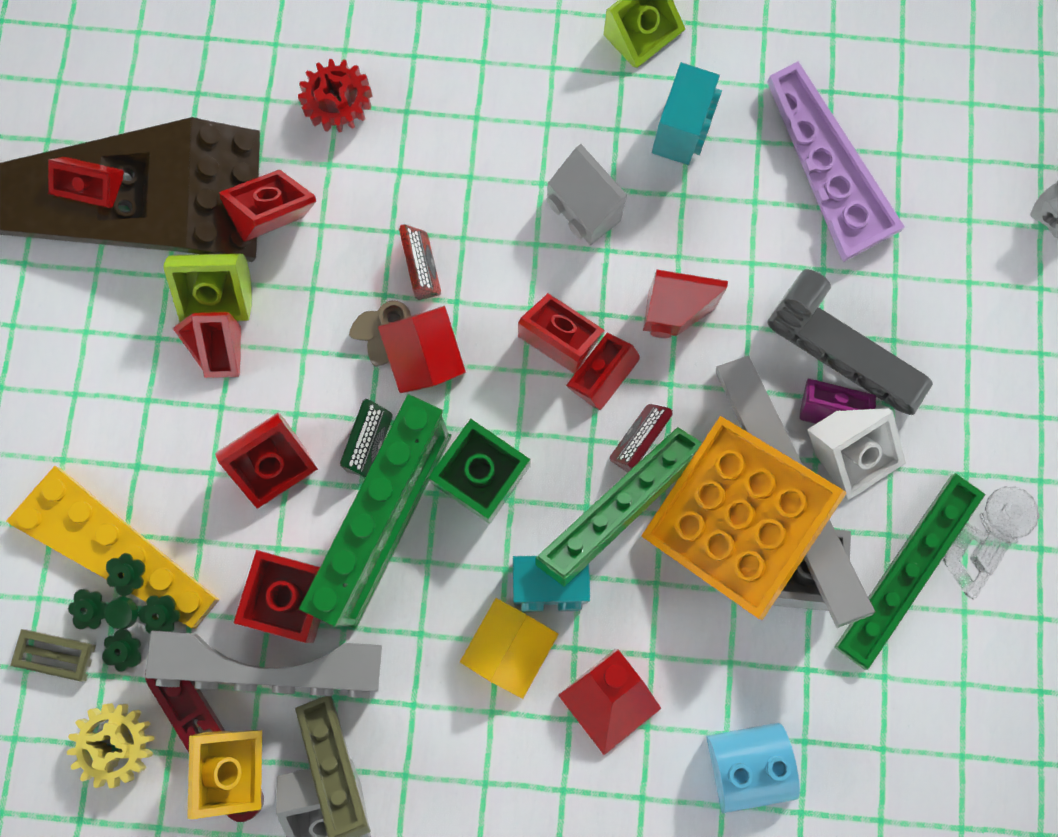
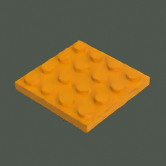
(743, 516)

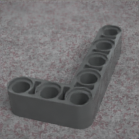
(844, 348)

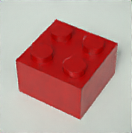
(274, 598)

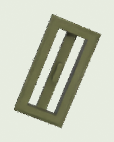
(82, 661)

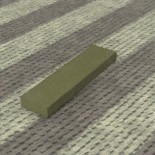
(332, 769)

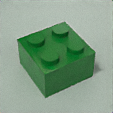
(480, 471)

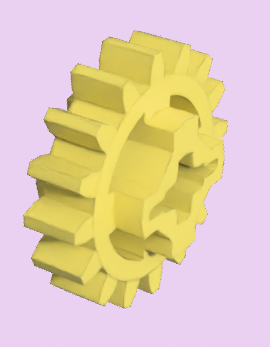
(117, 731)

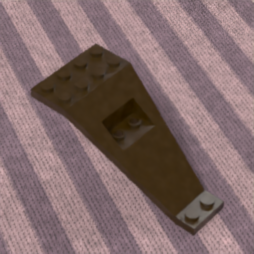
(171, 194)

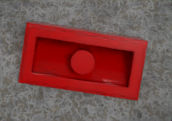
(84, 181)
(604, 370)

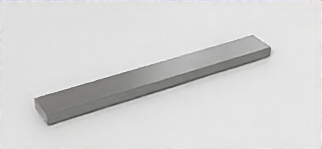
(826, 558)

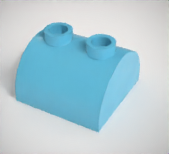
(753, 767)

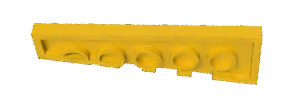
(91, 534)

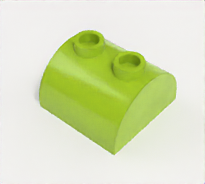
(210, 284)

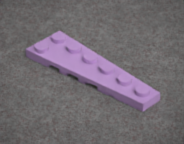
(842, 184)

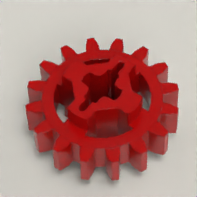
(346, 84)

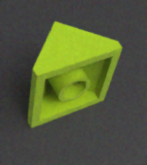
(641, 27)

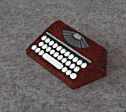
(420, 262)

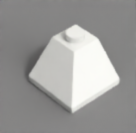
(858, 447)

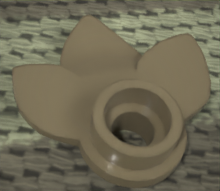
(366, 329)

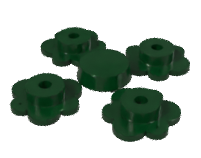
(123, 612)

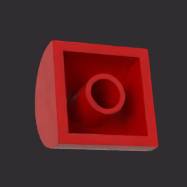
(266, 460)

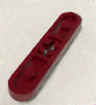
(182, 707)

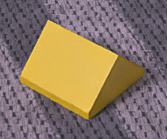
(509, 648)
(224, 773)

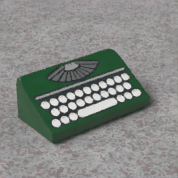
(366, 438)

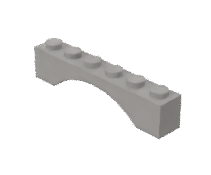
(188, 657)

